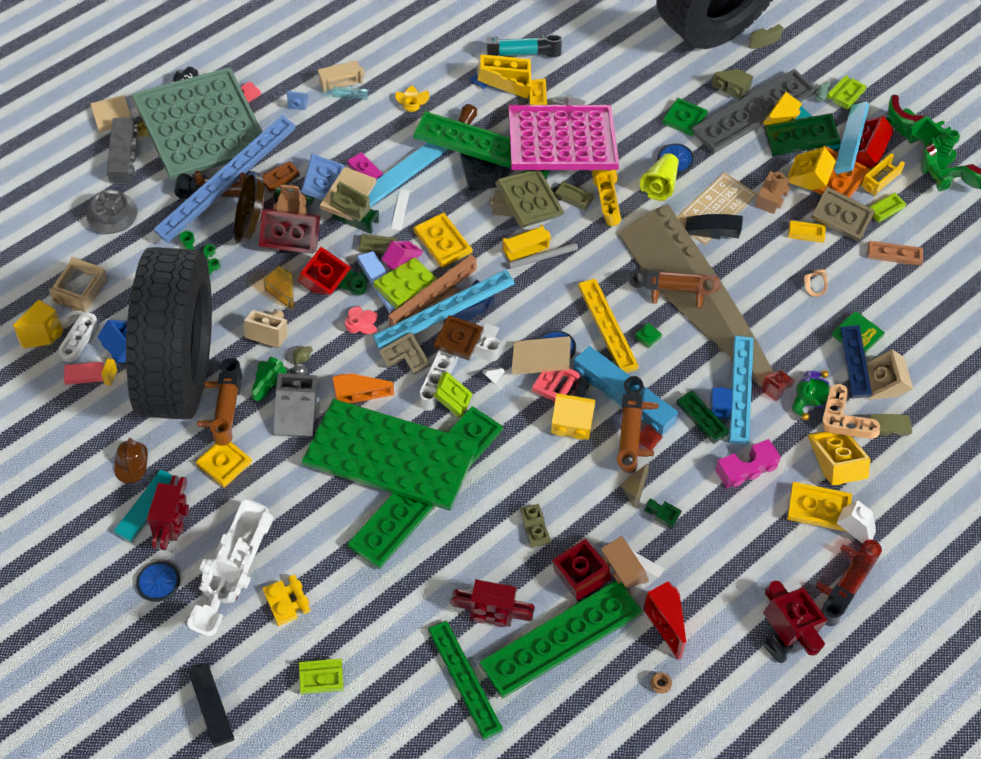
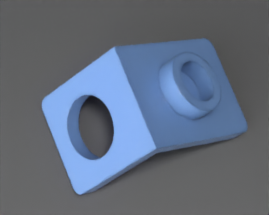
(297, 100)

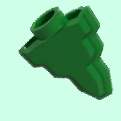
(266, 377)

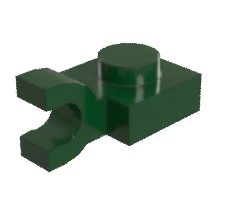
(665, 513)

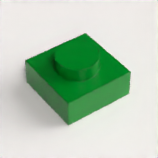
(648, 335)

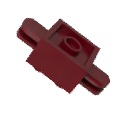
(168, 512)
(492, 603)
(803, 611)

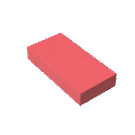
(83, 373)

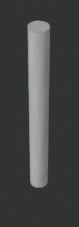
(544, 255)

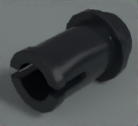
(581, 386)

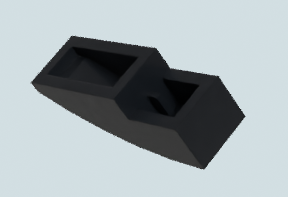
(714, 225)

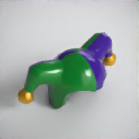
(811, 392)

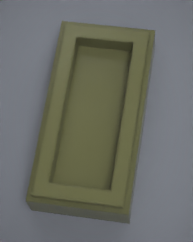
(573, 195)
(375, 243)

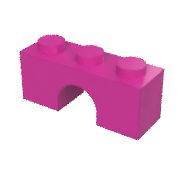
(735, 472)

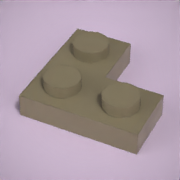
(407, 349)

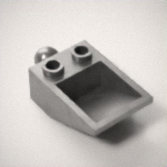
(295, 403)

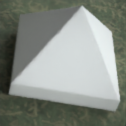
(494, 373)

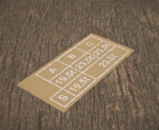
(721, 197)

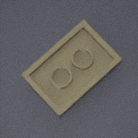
(842, 214)

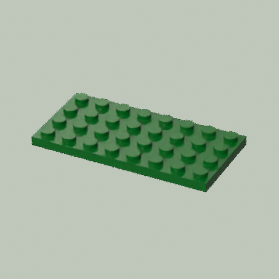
(391, 454)

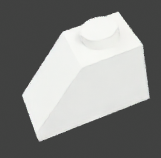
(858, 521)

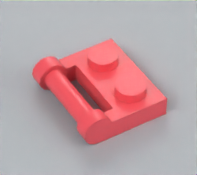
(549, 380)

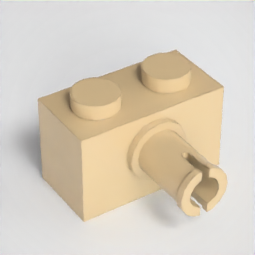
(266, 327)

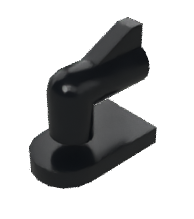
(777, 652)

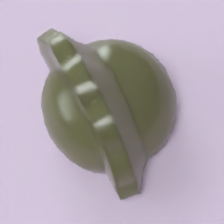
(301, 354)

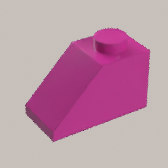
(400, 253)

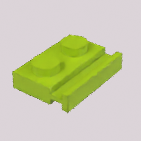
(846, 92)
(452, 394)
(321, 676)

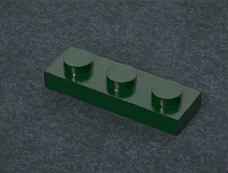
(702, 417)

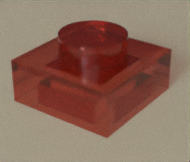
(650, 437)

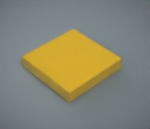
(223, 463)

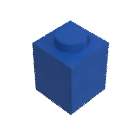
(721, 402)

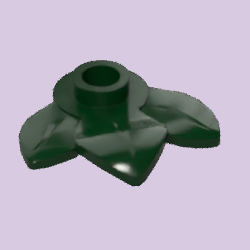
(355, 283)

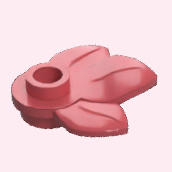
(361, 321)

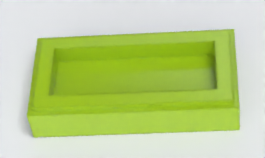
(887, 207)

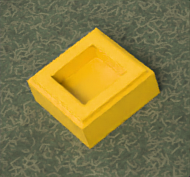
(109, 371)

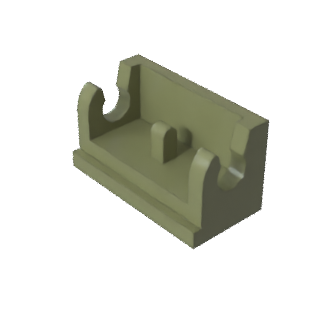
(350, 201)

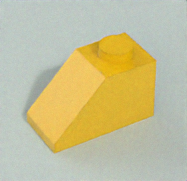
(784, 110)

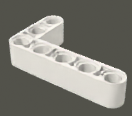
(449, 361)

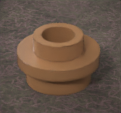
(661, 677)

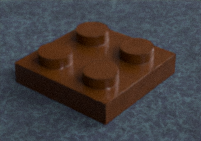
(458, 337)

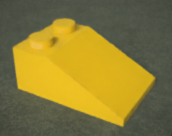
(840, 457)

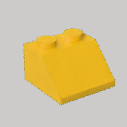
(812, 169)
(38, 326)
(572, 416)

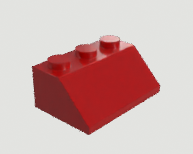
(873, 141)

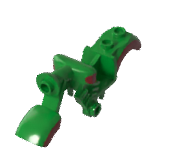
(938, 146)

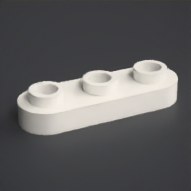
(79, 330)

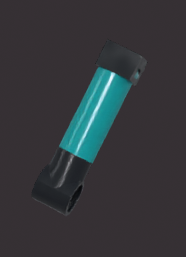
(549, 46)

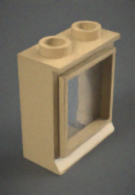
(78, 285)

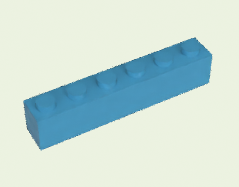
(610, 380)

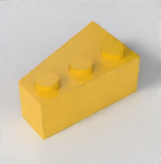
(506, 73)

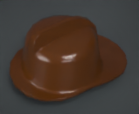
(131, 461)

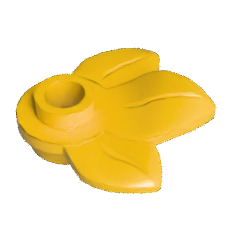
(412, 98)

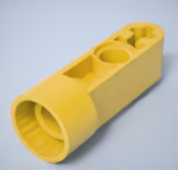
(605, 181)

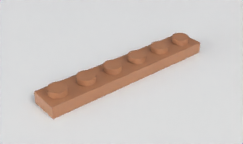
(434, 291)

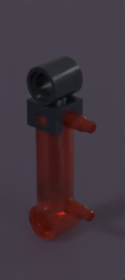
(851, 581)

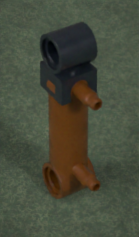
(188, 185)

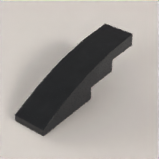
(211, 705)

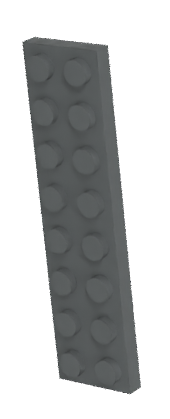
(750, 111)

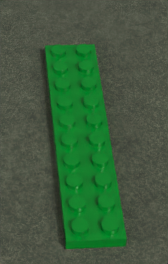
(402, 515)

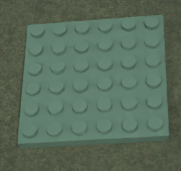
(197, 121)

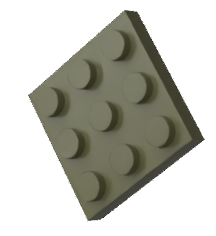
(529, 198)

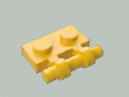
(280, 603)

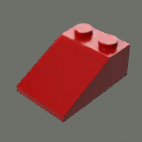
(666, 614)

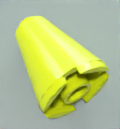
(660, 178)

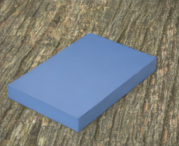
(320, 176)

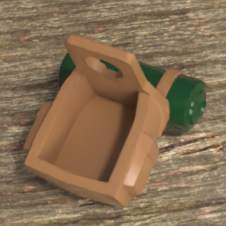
(291, 199)

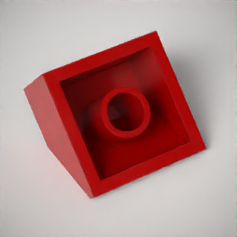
(323, 272)

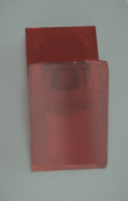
(776, 384)

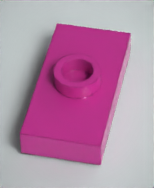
(363, 165)

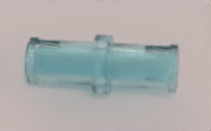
(350, 92)

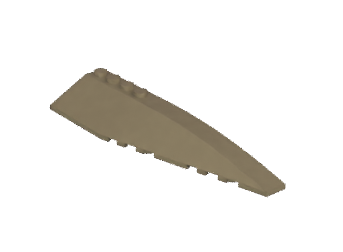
(664, 244)

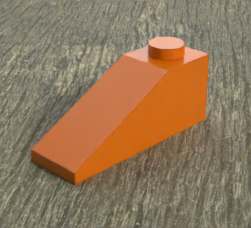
(359, 388)

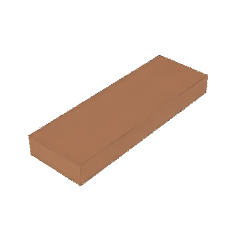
(895, 253)

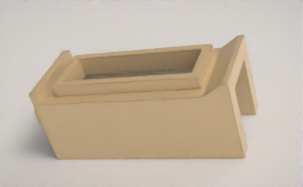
(340, 75)

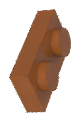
(280, 175)

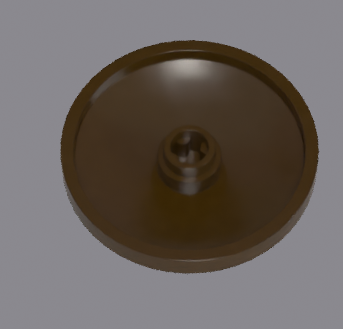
(249, 207)

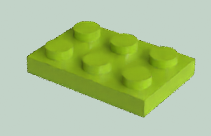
(404, 282)

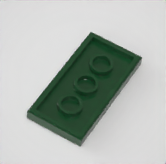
(801, 134)

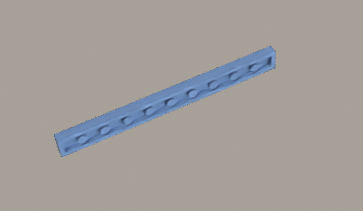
(224, 179)

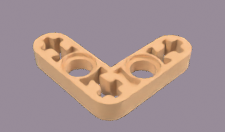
(838, 417)

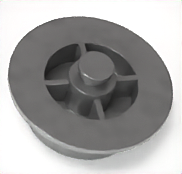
(111, 211)

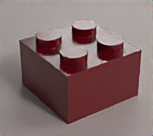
(581, 569)

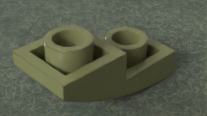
(764, 38)
(893, 424)
(534, 525)

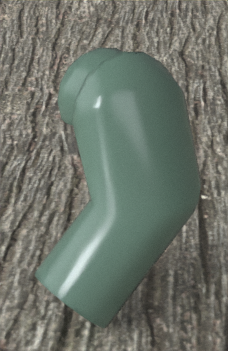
(822, 92)

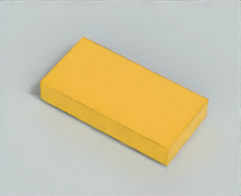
(806, 231)

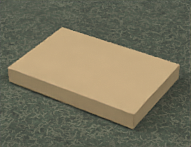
(354, 179)
(541, 355)

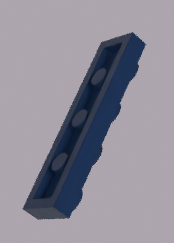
(855, 361)

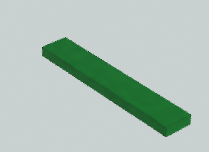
(465, 680)

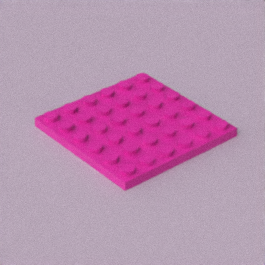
(562, 137)

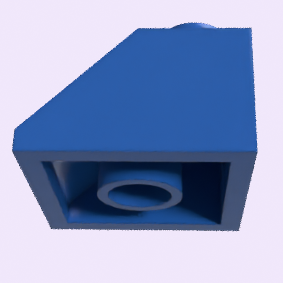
(114, 339)

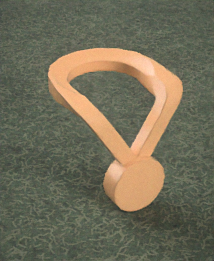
(807, 282)

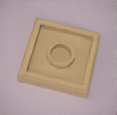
(107, 109)

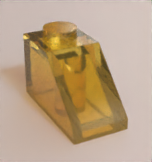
(280, 285)

